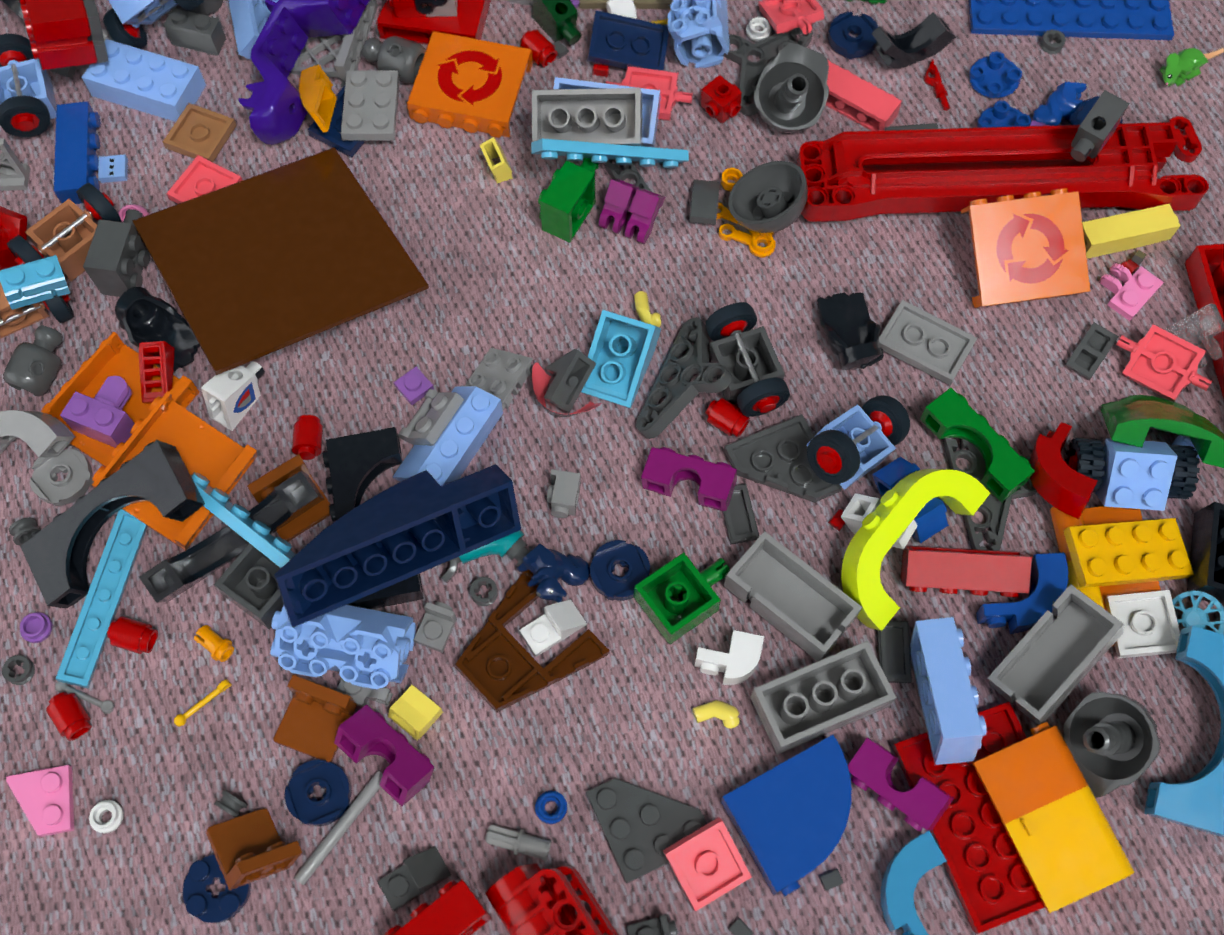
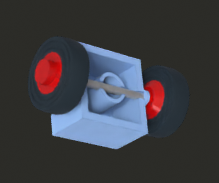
(127, 16)
(25, 89)
(858, 440)

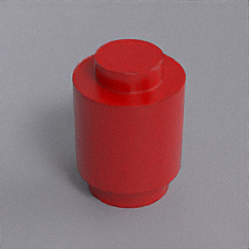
(542, 49)
(727, 417)
(307, 437)
(132, 635)
(68, 715)

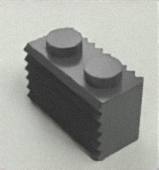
(195, 31)

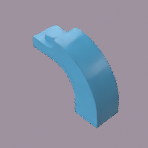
(901, 880)

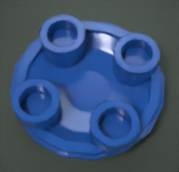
(995, 76)
(1003, 116)

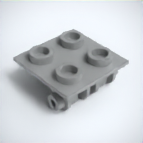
(501, 374)

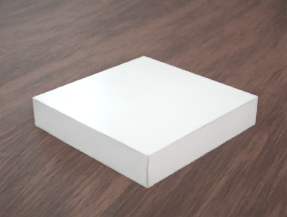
(1147, 621)

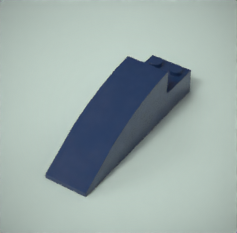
(397, 538)

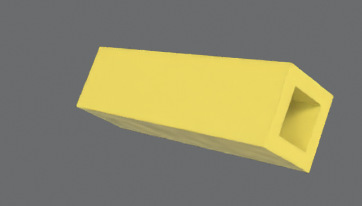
(1129, 230)

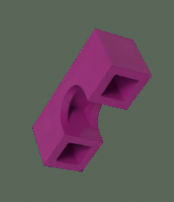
(667, 468)
(369, 734)
(873, 770)

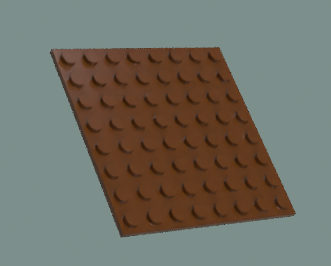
(277, 259)

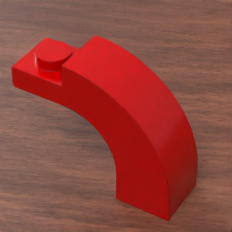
(1055, 479)

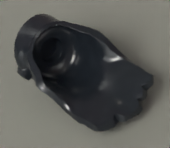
(152, 320)
(850, 330)

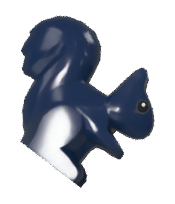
(551, 566)

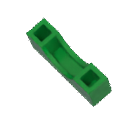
(1004, 467)

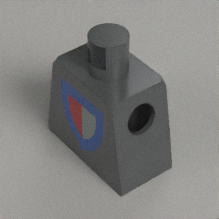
(1094, 132)

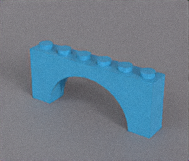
(1200, 799)

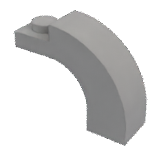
(39, 430)

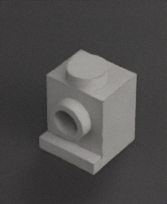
(564, 493)

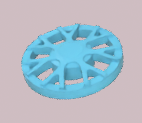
(1196, 616)

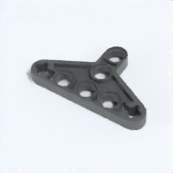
(767, 51)
(680, 390)
(993, 510)

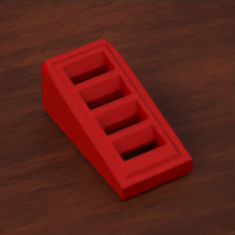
(147, 372)

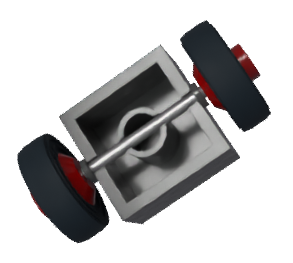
(750, 359)

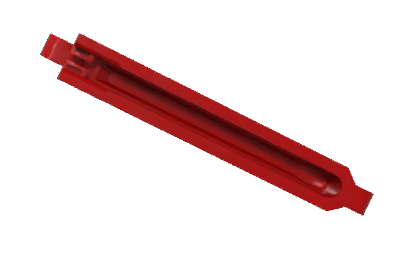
(948, 168)

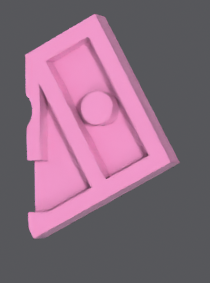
(46, 798)

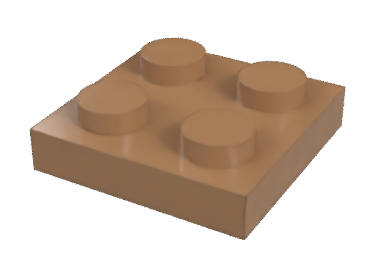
(199, 133)

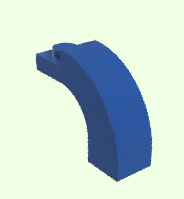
(1047, 581)

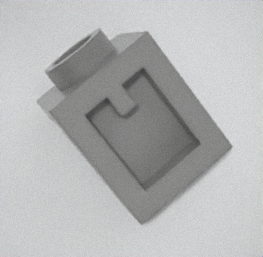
(436, 626)

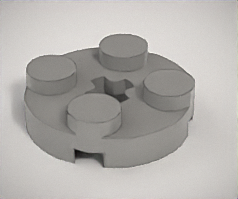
(65, 491)

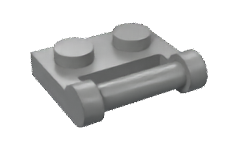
(431, 418)

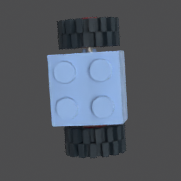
(1136, 475)

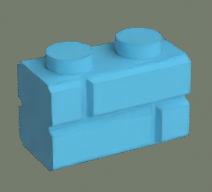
(33, 282)

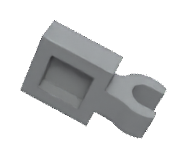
(362, 694)

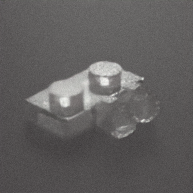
(1201, 328)

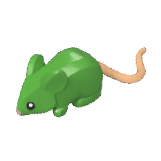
(1185, 65)

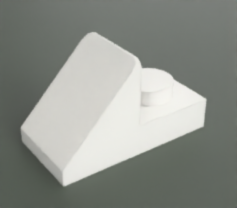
(554, 626)

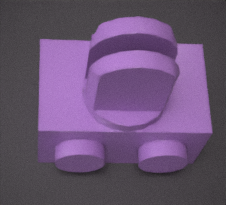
(103, 415)

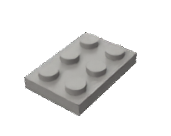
(370, 105)
(926, 342)

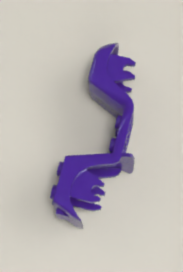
(275, 101)

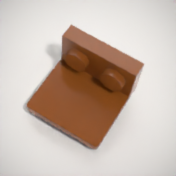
(266, 484)
(313, 719)
(250, 848)

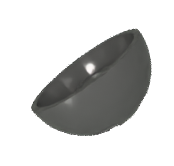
(769, 197)

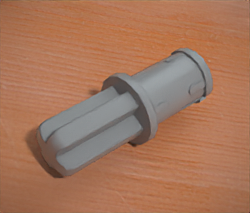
(518, 842)

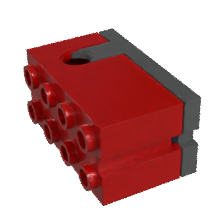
(64, 32)

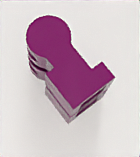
(640, 202)

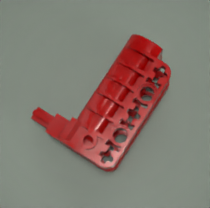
(536, 903)

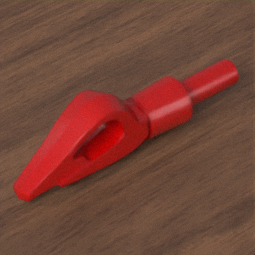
(936, 82)

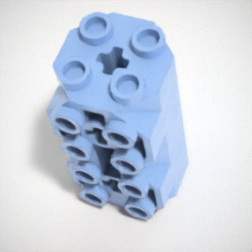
(699, 31)
(355, 641)

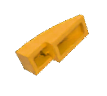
(317, 95)

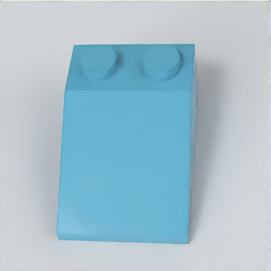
(622, 356)

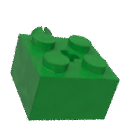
(568, 199)
(682, 580)

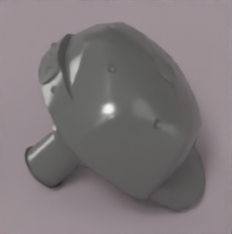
(793, 89)
(1111, 740)

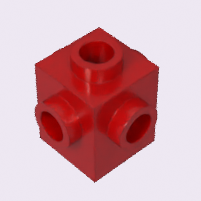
(721, 99)

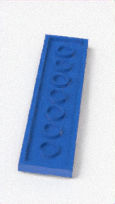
(1074, 18)

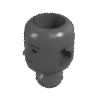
(395, 54)
(35, 364)

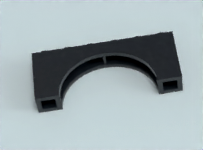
(353, 466)
(62, 547)
(190, 567)

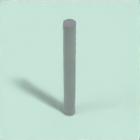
(339, 829)

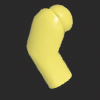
(643, 309)
(720, 710)

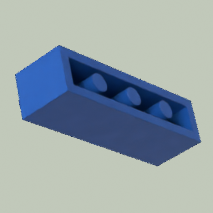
(75, 149)

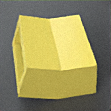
(491, 150)
(414, 712)

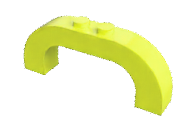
(885, 525)

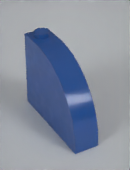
(793, 814)

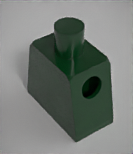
(557, 19)

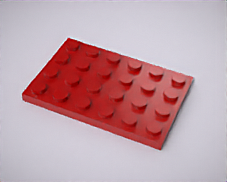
(970, 832)

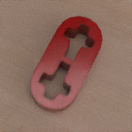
(1186, 138)

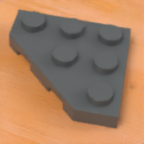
(780, 460)
(641, 825)

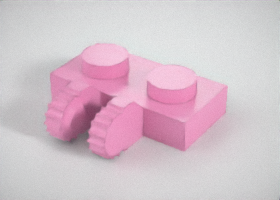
(1134, 293)

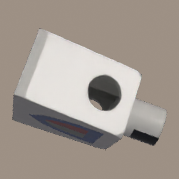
(232, 394)

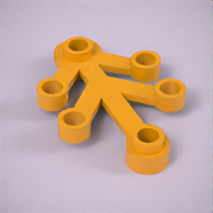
(748, 239)

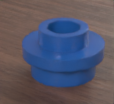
(546, 797)

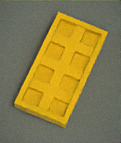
(1128, 552)

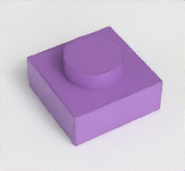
(413, 385)

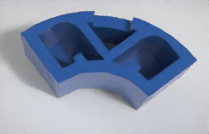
(931, 517)

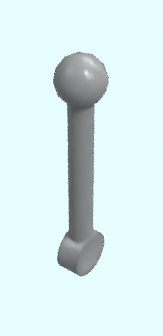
(106, 706)

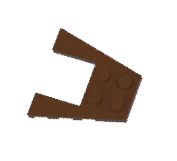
(502, 667)

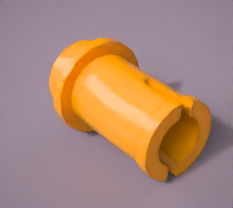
(220, 648)

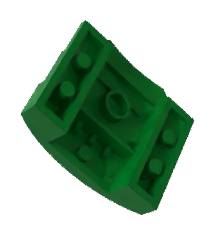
(1134, 415)

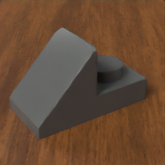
(570, 377)
(414, 878)

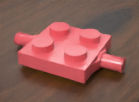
(791, 14)
(657, 80)
(1163, 363)

